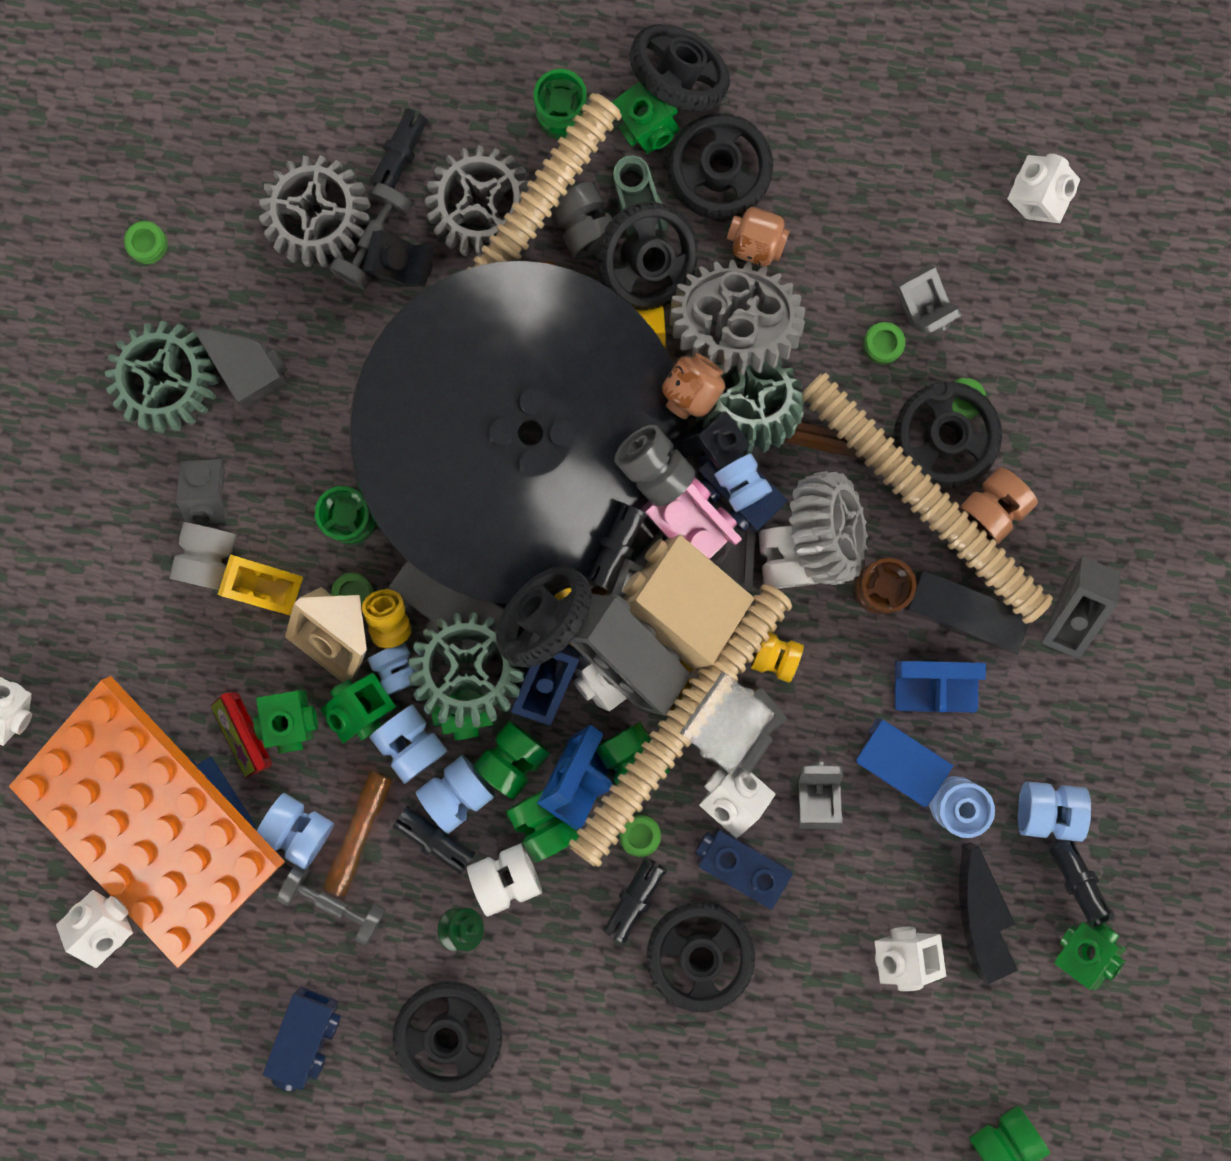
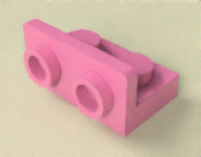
(695, 520)

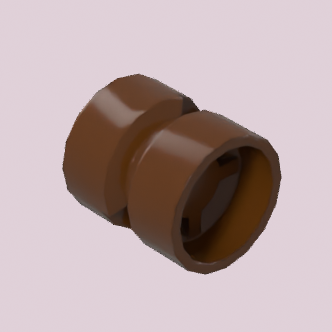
(885, 586)

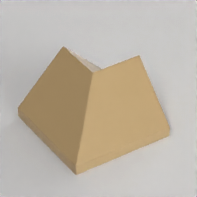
(329, 631)

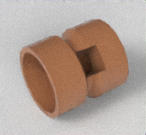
(994, 518)

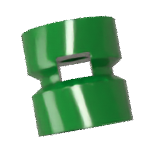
(557, 95)
(344, 515)
(621, 748)
(511, 760)
(542, 830)
(1012, 1141)

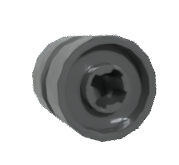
(581, 218)
(656, 468)

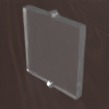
(726, 722)

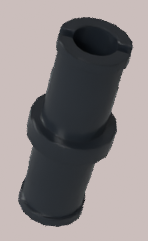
(399, 149)
(616, 546)
(433, 840)
(1081, 883)
(634, 900)

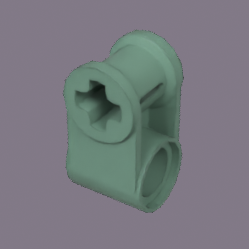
(641, 193)

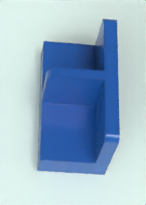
(937, 686)
(903, 762)
(576, 779)

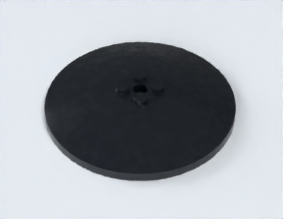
(445, 410)

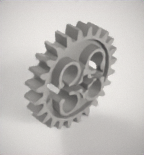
(747, 333)

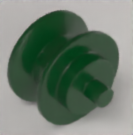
(460, 929)

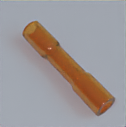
(348, 857)

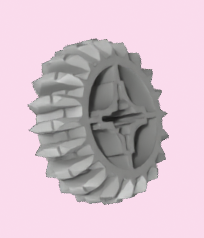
(316, 178)
(467, 211)
(828, 528)

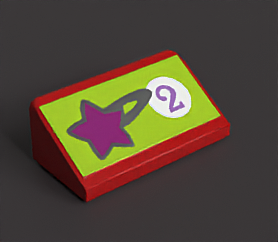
(240, 734)

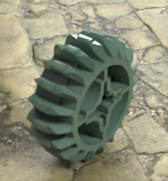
(157, 392)
(756, 395)
(453, 682)

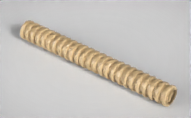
(551, 181)
(927, 499)
(668, 741)

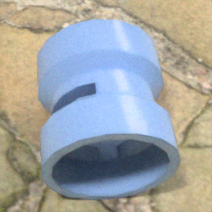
(737, 474)
(389, 661)

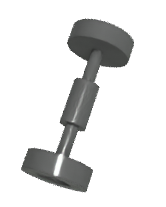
(390, 200)
(331, 905)

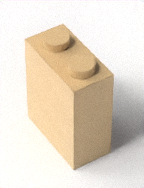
(686, 600)

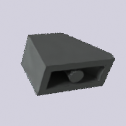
(244, 365)
(1082, 607)

